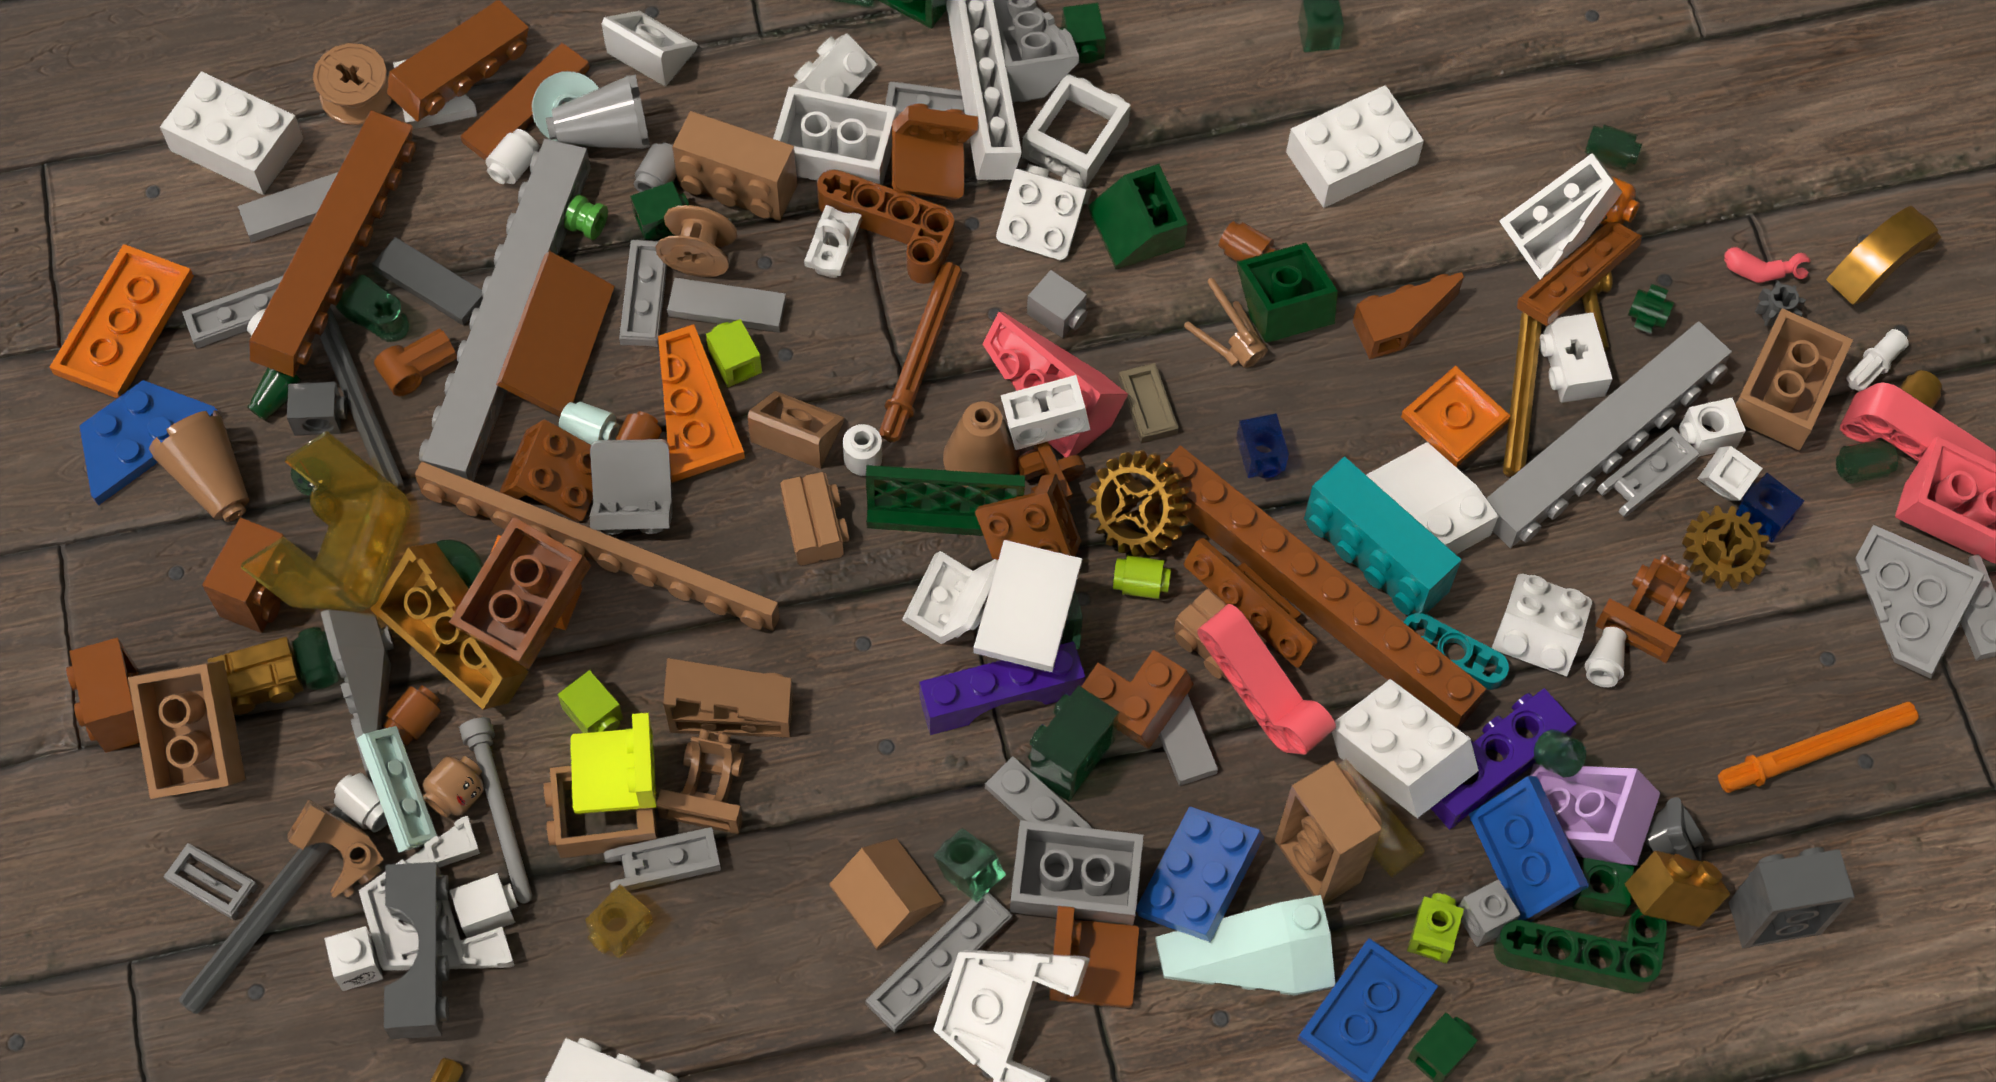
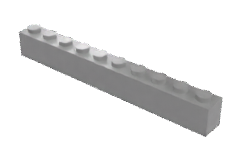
(472, 397)

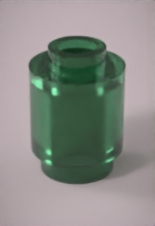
(1613, 146)
(1866, 461)
(315, 659)

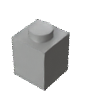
(1057, 304)

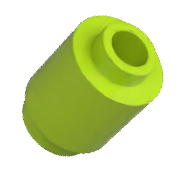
(1141, 577)

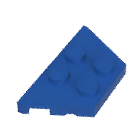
(120, 435)

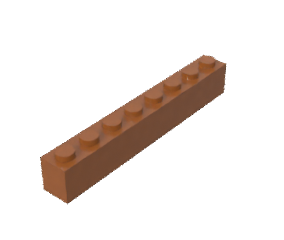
(332, 244)

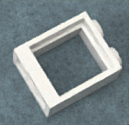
(1062, 158)

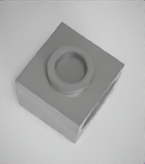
(1487, 912)

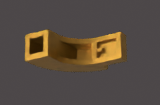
(1883, 253)

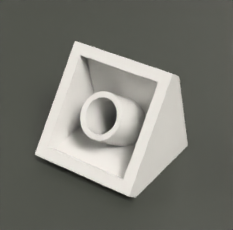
(646, 45)

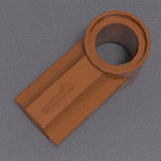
(406, 366)

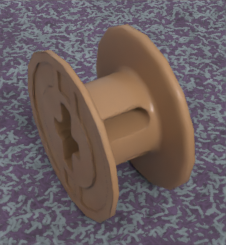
(351, 83)
(696, 241)

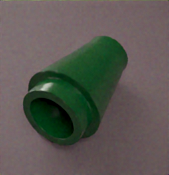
(271, 393)

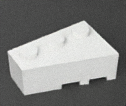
(1562, 215)

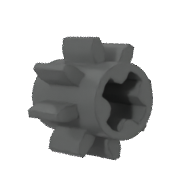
(1780, 297)

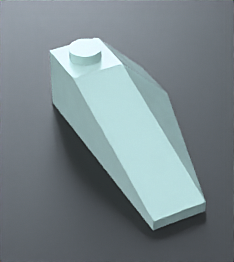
(1265, 948)

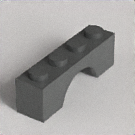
(415, 1000)

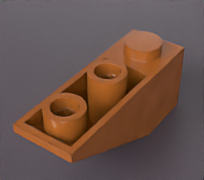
(1397, 318)

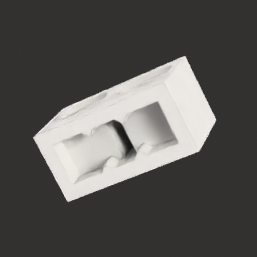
(1045, 412)

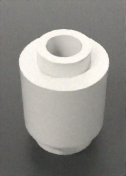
(511, 157)
(862, 447)
(360, 801)

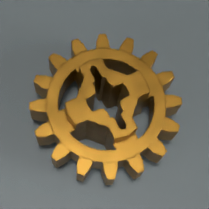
(1740, 541)

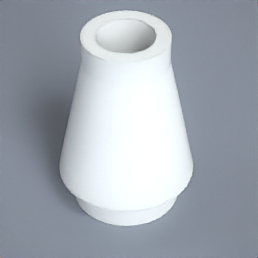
(1606, 661)

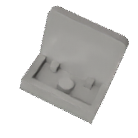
(631, 486)

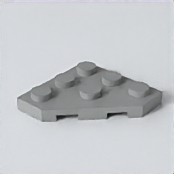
(1915, 597)

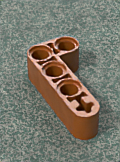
(851, 192)

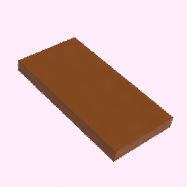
(555, 334)

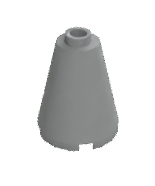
(602, 118)

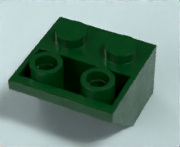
(1139, 217)

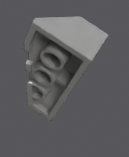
(1033, 49)

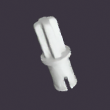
(1877, 360)

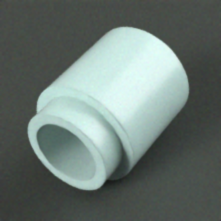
(588, 422)

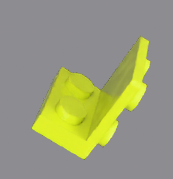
(614, 768)

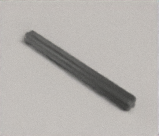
(359, 402)
(255, 923)

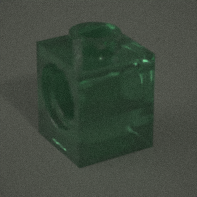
(969, 864)

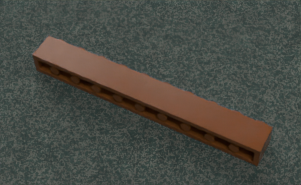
(1325, 593)

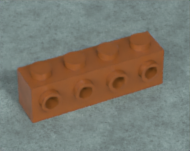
(458, 61)

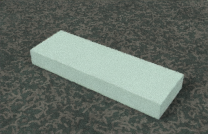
(397, 788)

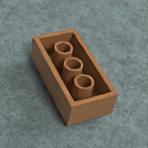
(1328, 832)

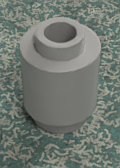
(656, 168)

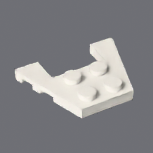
(398, 941)
(990, 1002)

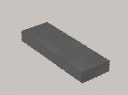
(428, 281)

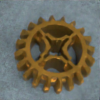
(1119, 480)

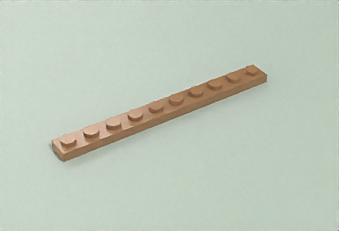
(606, 550)

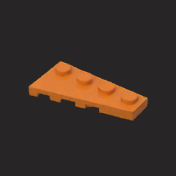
(695, 411)

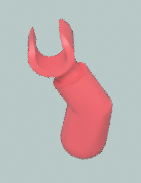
(1760, 271)

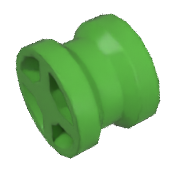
(586, 217)

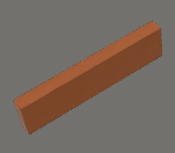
(515, 107)
(1579, 272)

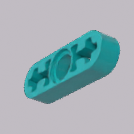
(1450, 635)

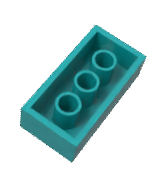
(1381, 539)

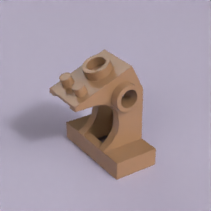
(715, 755)
(321, 826)

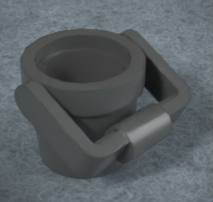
(1675, 832)

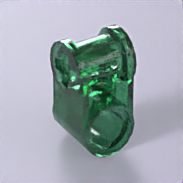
(373, 309)

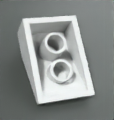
(1438, 497)

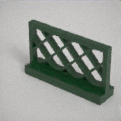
(927, 506)

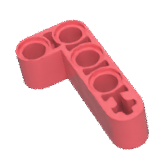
(1904, 422)
(1261, 683)

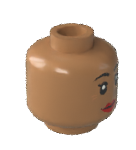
(453, 786)

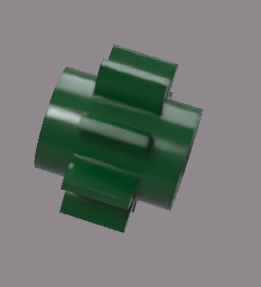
(1651, 308)

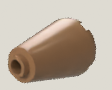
(981, 443)
(204, 464)

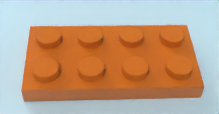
(121, 321)

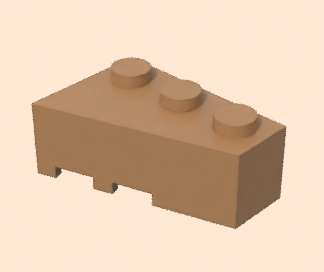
(726, 700)

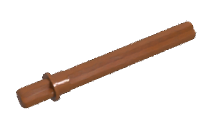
(900, 406)

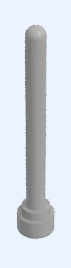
(478, 736)

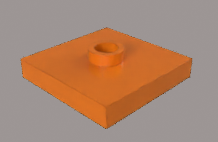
(1455, 416)

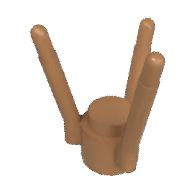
(1245, 344)

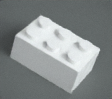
(232, 132)
(836, 134)
(1354, 146)
(1404, 748)

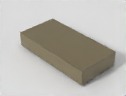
(1148, 403)

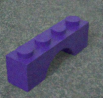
(964, 695)

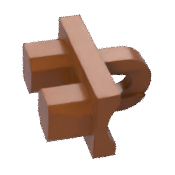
(1043, 462)

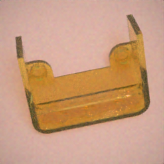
(362, 537)

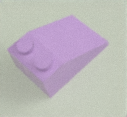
(1602, 810)

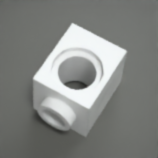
(1719, 415)
(1729, 473)

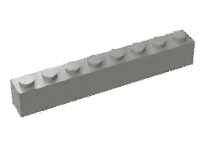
(1606, 433)

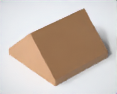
(794, 428)
(885, 891)

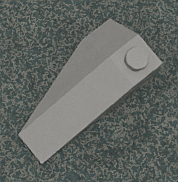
(363, 661)

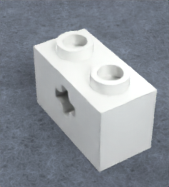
(1576, 358)

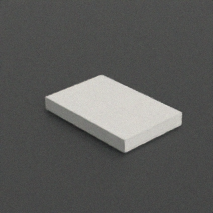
(1027, 606)

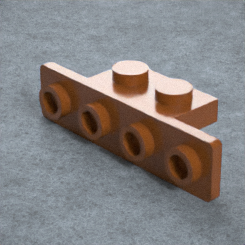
(1260, 603)

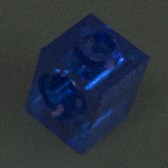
(1262, 432)
(1783, 501)

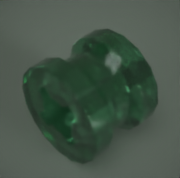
(1560, 753)

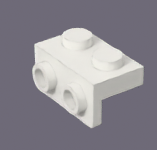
(837, 69)

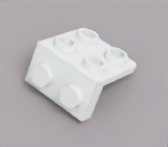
(1042, 212)
(949, 598)
(1543, 623)

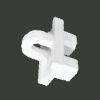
(840, 232)

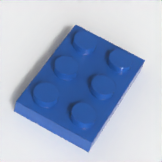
(1528, 849)
(1199, 873)
(1367, 1012)

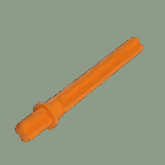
(1758, 769)

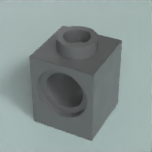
(315, 408)

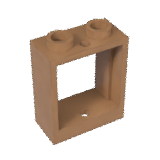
(591, 844)

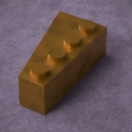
(418, 608)

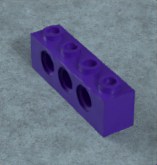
(1531, 712)

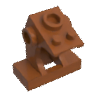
(1665, 585)

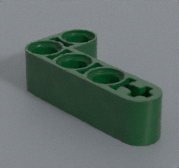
(1577, 947)

